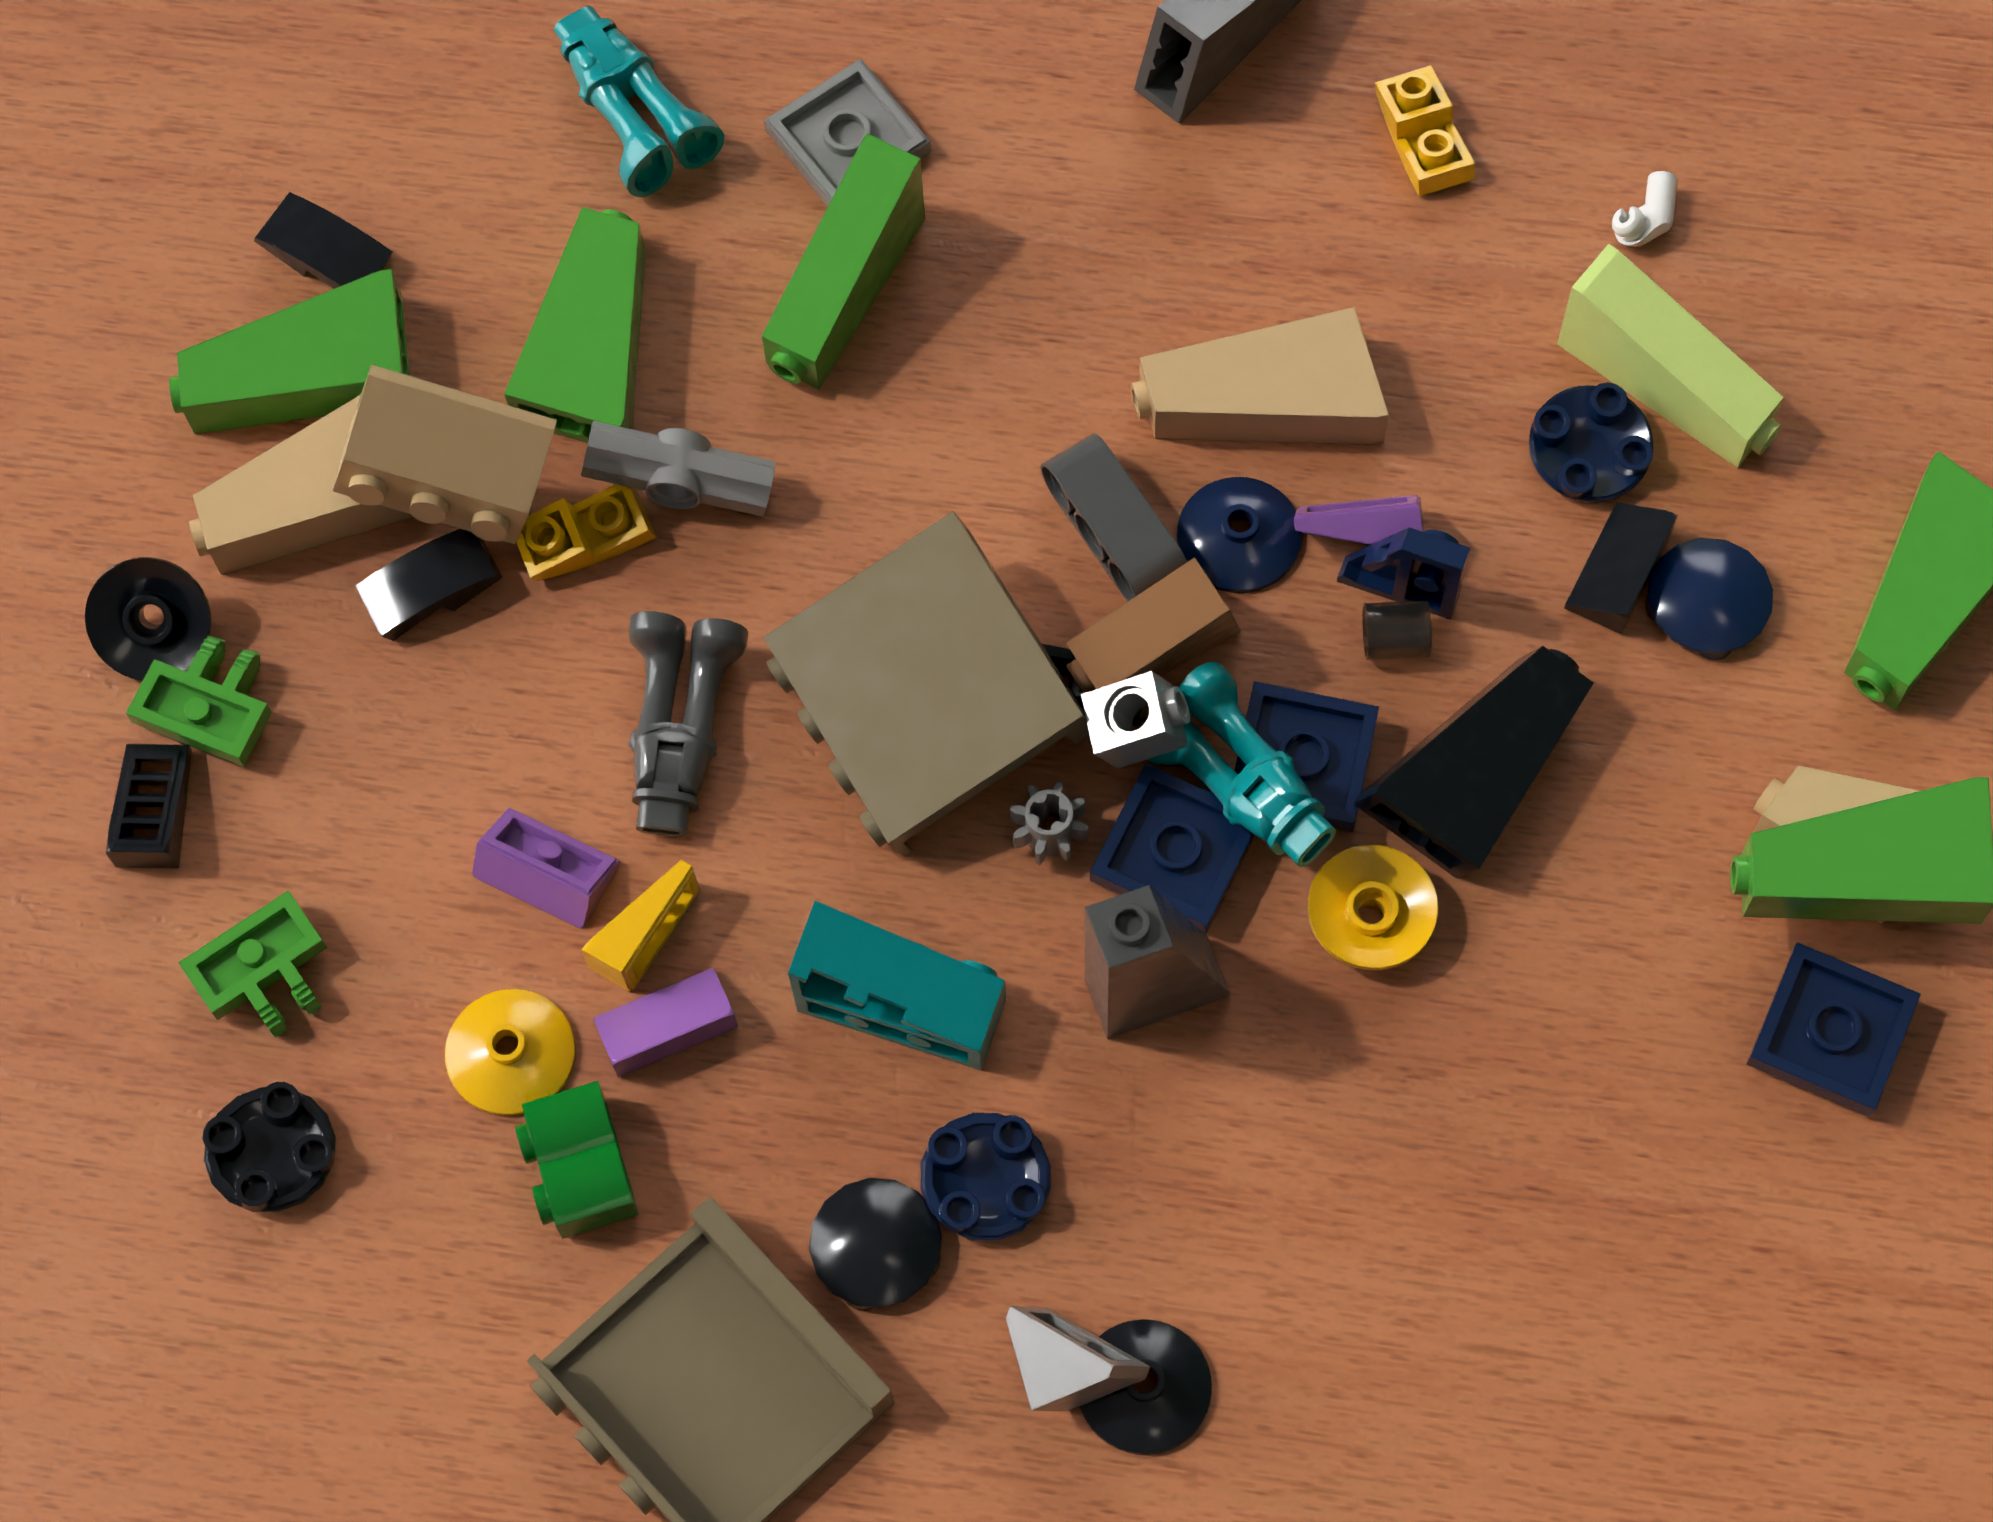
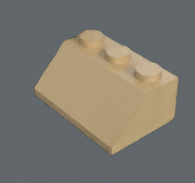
(443, 455)

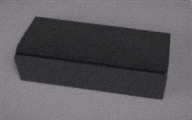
(1621, 564)

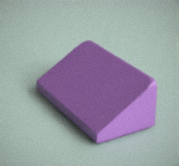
(543, 867)
(665, 1022)

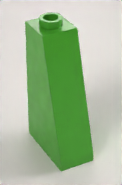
(846, 262)
(587, 331)
(294, 360)
(1930, 584)
(1880, 861)

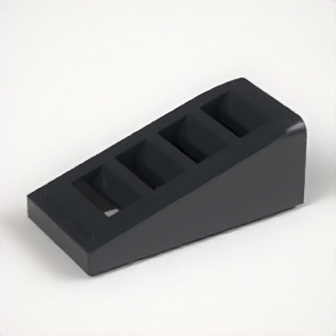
(165, 848)

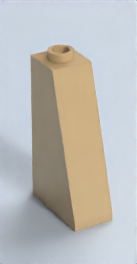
(1268, 385)
(284, 500)

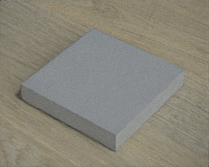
(831, 120)

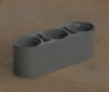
(1112, 516)

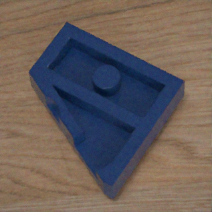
(1410, 568)

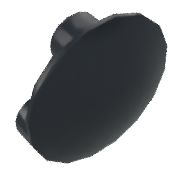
(269, 1148)
(875, 1243)

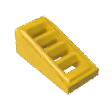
(637, 934)

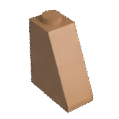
(1153, 631)

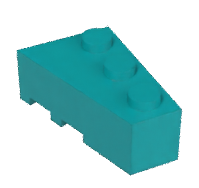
(895, 988)

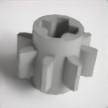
(1036, 812)

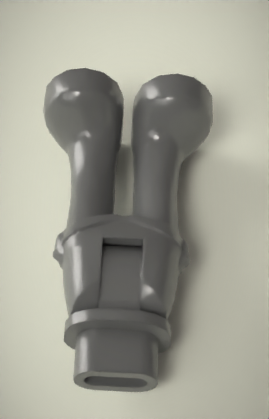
(667, 755)

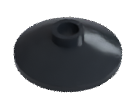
(118, 622)
(1170, 1412)

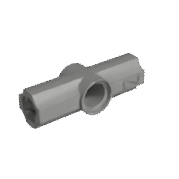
(678, 468)

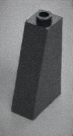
(1475, 768)

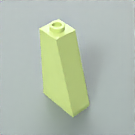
(1667, 359)

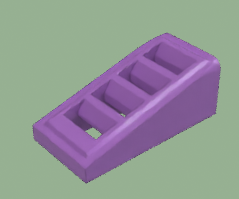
(1361, 520)

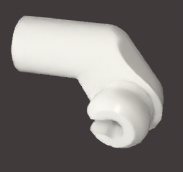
(1651, 219)

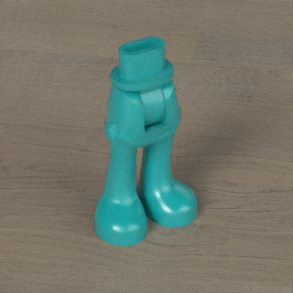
(611, 72)
(1268, 792)

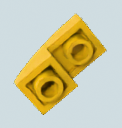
(1424, 131)
(583, 534)

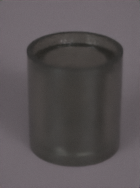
(1396, 630)

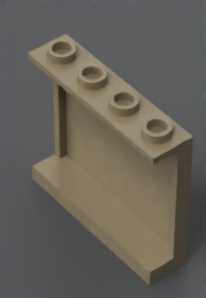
(923, 682)
(712, 1381)

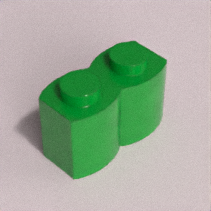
(577, 1160)

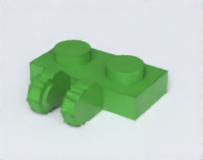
(201, 711)
(255, 956)

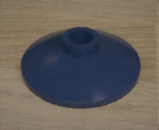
(1239, 559)

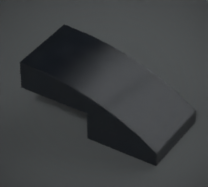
(320, 243)
(427, 578)

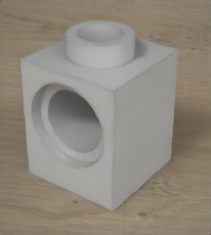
(1111, 714)

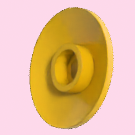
(1379, 879)
(533, 1071)

